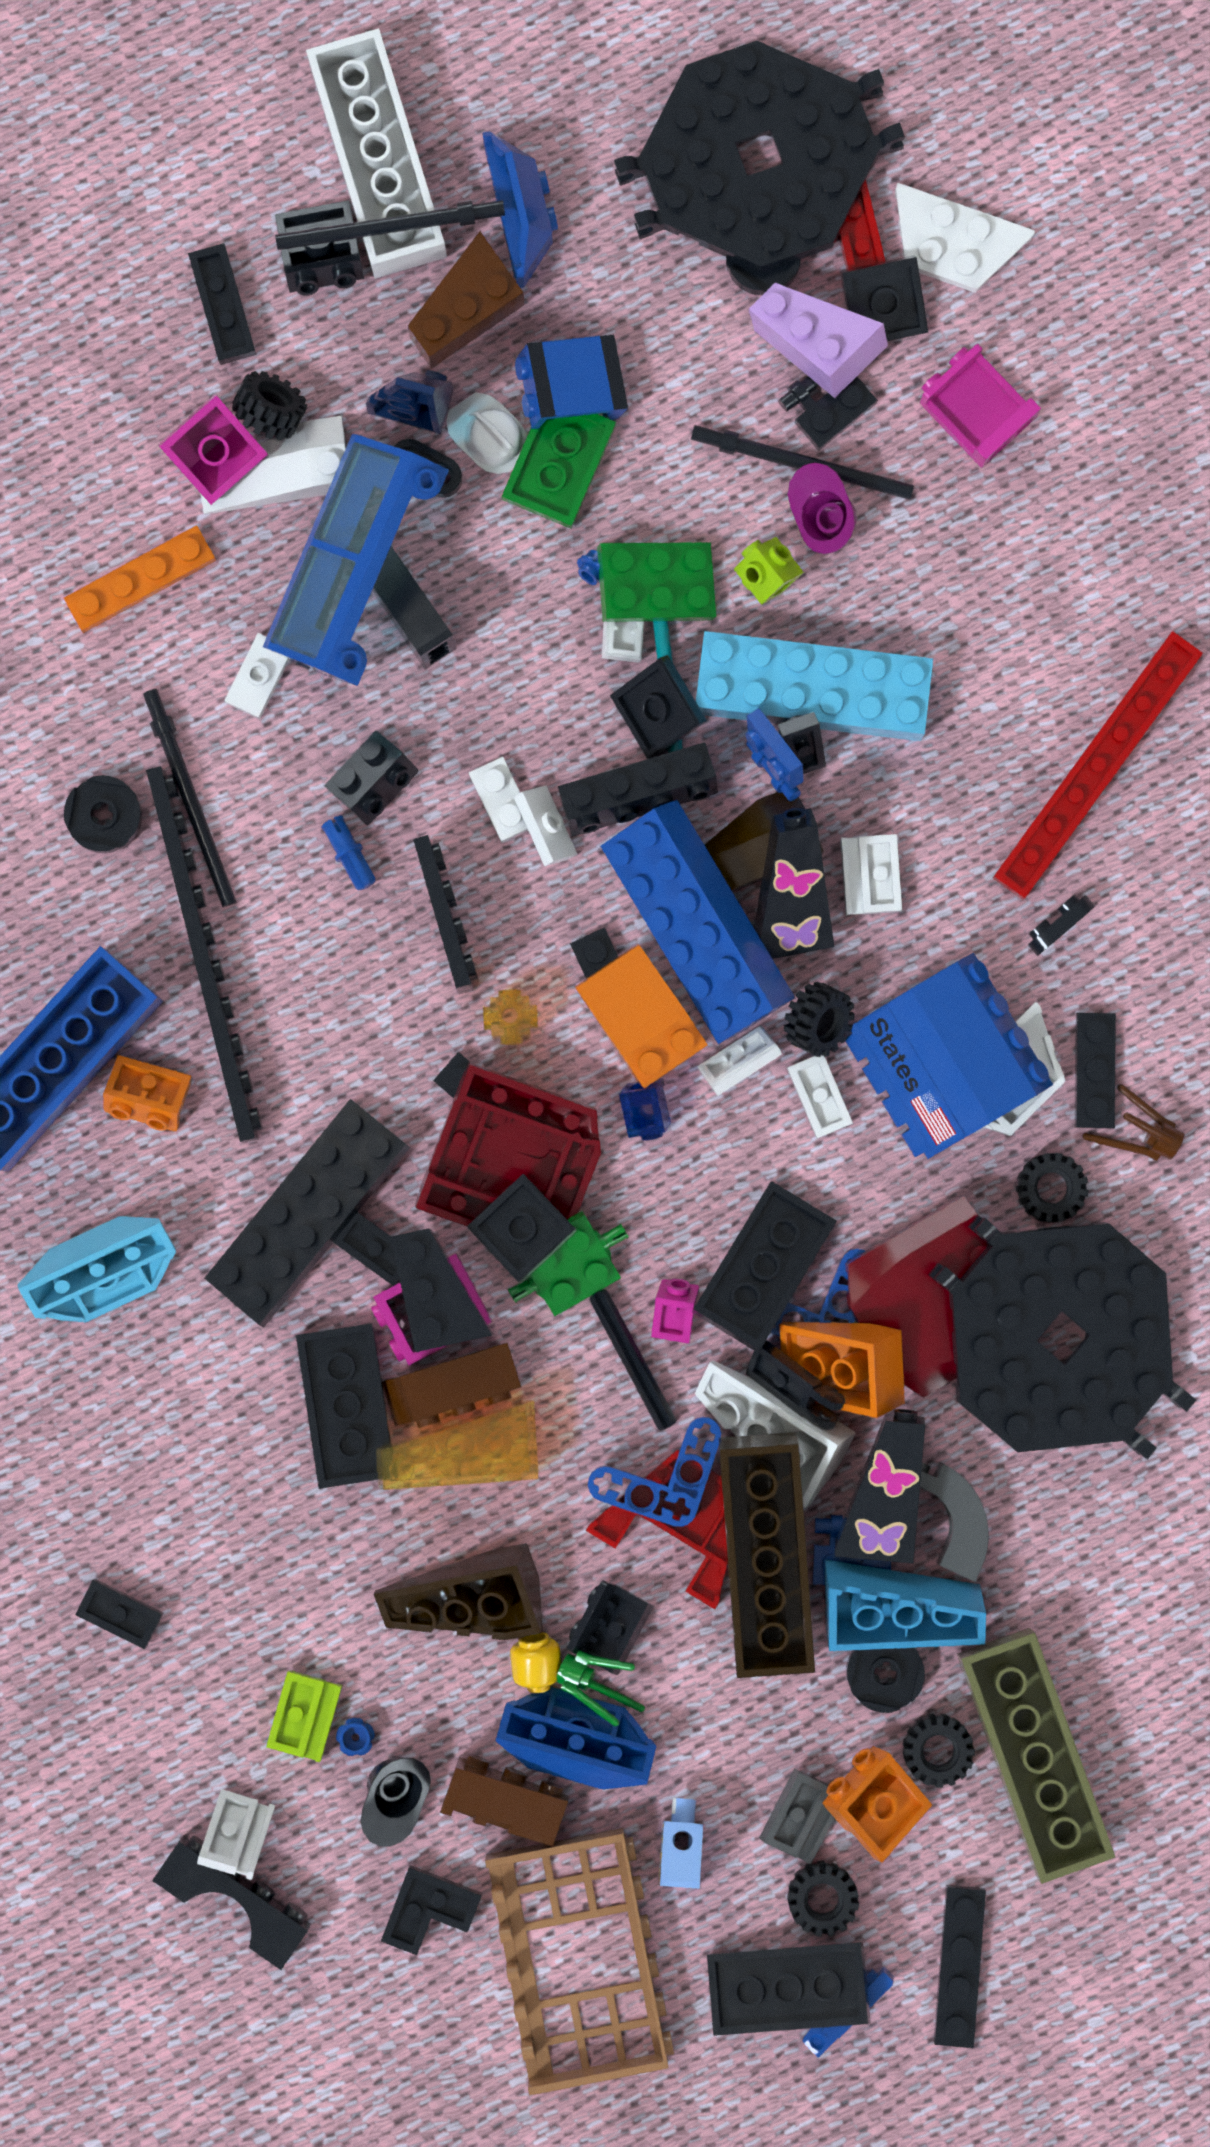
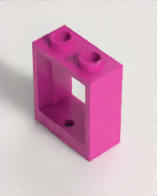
(386, 1316)

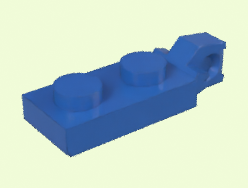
(820, 2039)

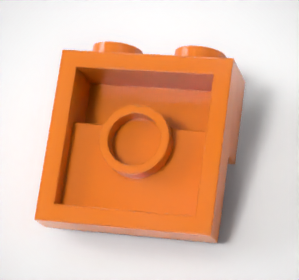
(876, 1802)

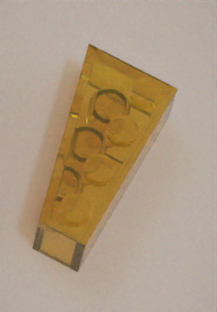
(474, 1451)

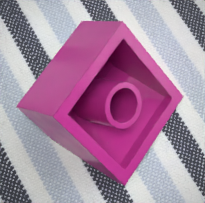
(212, 449)

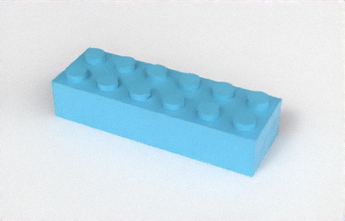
(841, 685)

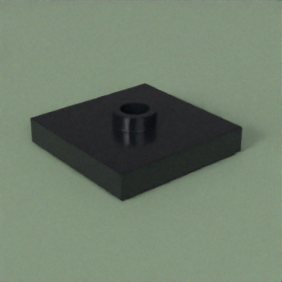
(888, 294)
(658, 707)
(521, 1228)

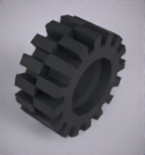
(269, 405)
(819, 1019)
(1075, 1183)
(949, 1771)
(827, 1922)

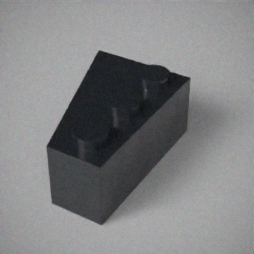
(434, 1295)

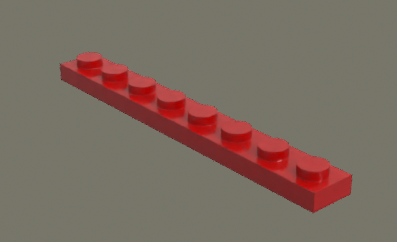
(1097, 765)

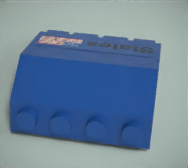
(948, 1057)

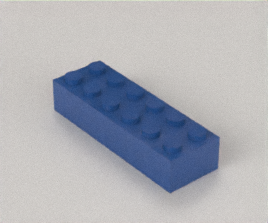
(697, 921)
(67, 1049)

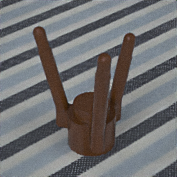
(1161, 1136)

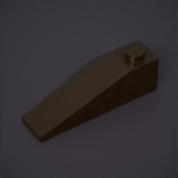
(742, 845)
(480, 1595)

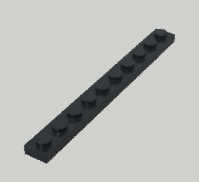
(201, 937)

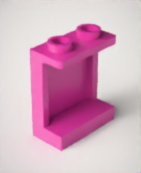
(977, 405)

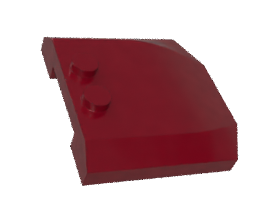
(505, 1131)
(894, 1290)

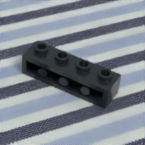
(637, 789)

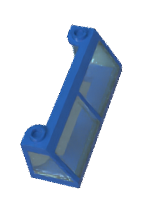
(347, 556)

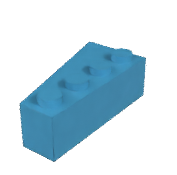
(899, 1609)

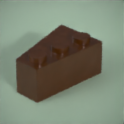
(466, 303)
(452, 1386)
(505, 1800)

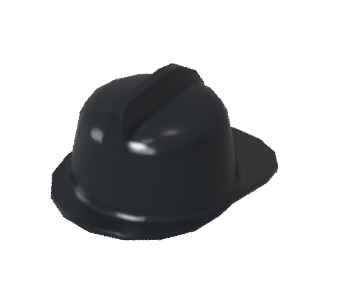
(394, 1800)

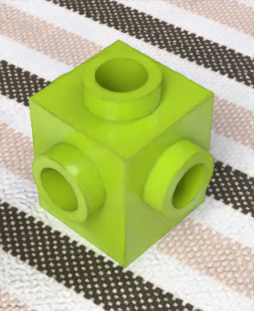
(767, 569)

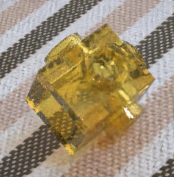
(512, 1032)

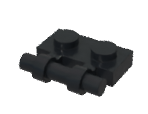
(828, 415)

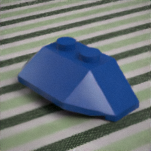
(526, 219)
(571, 1741)

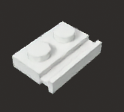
(871, 874)
(235, 1834)

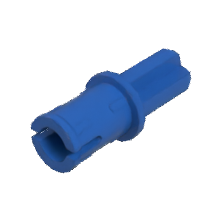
(349, 853)

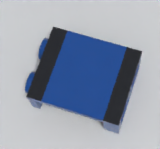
(571, 379)

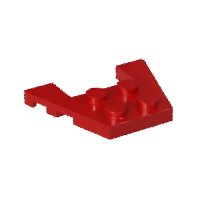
(703, 1534)

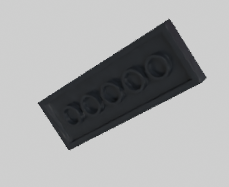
(306, 1213)

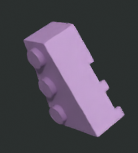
(818, 336)

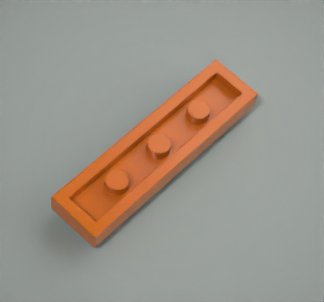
(139, 579)

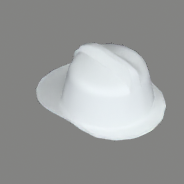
(486, 432)

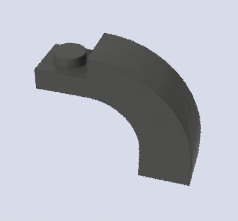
(968, 1524)

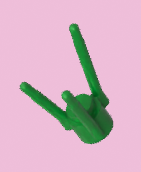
(577, 1674)

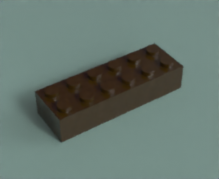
(766, 1555)

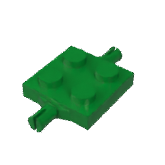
(575, 1269)

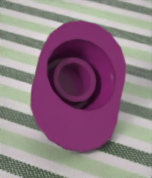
(821, 508)

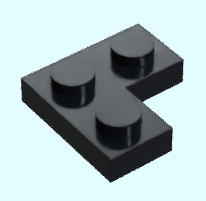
(427, 1898)

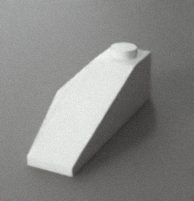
(291, 470)
(752, 1410)

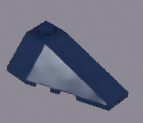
(414, 400)

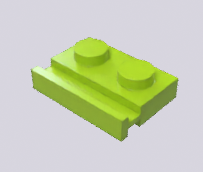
(304, 1716)

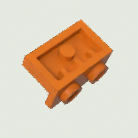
(146, 1093)

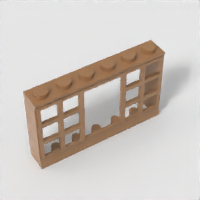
(521, 1971)

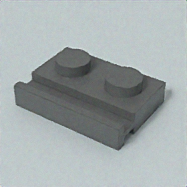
(799, 1818)

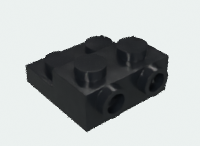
(323, 263)

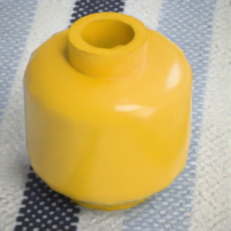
(535, 1662)

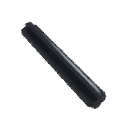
(632, 1359)

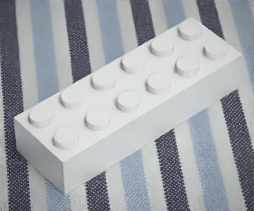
(375, 148)

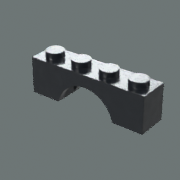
(274, 1927)

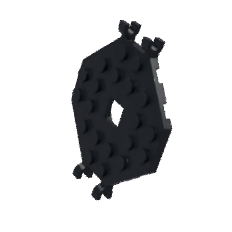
(777, 211)
(1014, 1298)

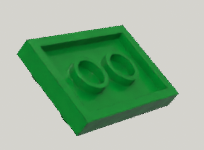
(559, 466)
(656, 582)

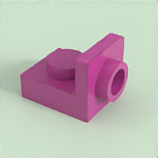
(674, 1309)

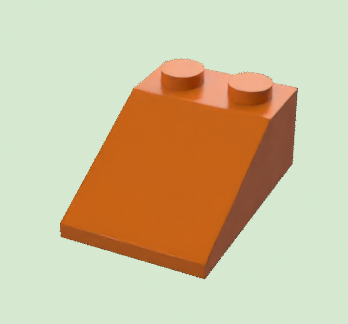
(641, 1016)
(854, 1358)

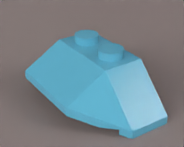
(99, 1270)

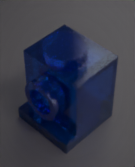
(637, 1121)

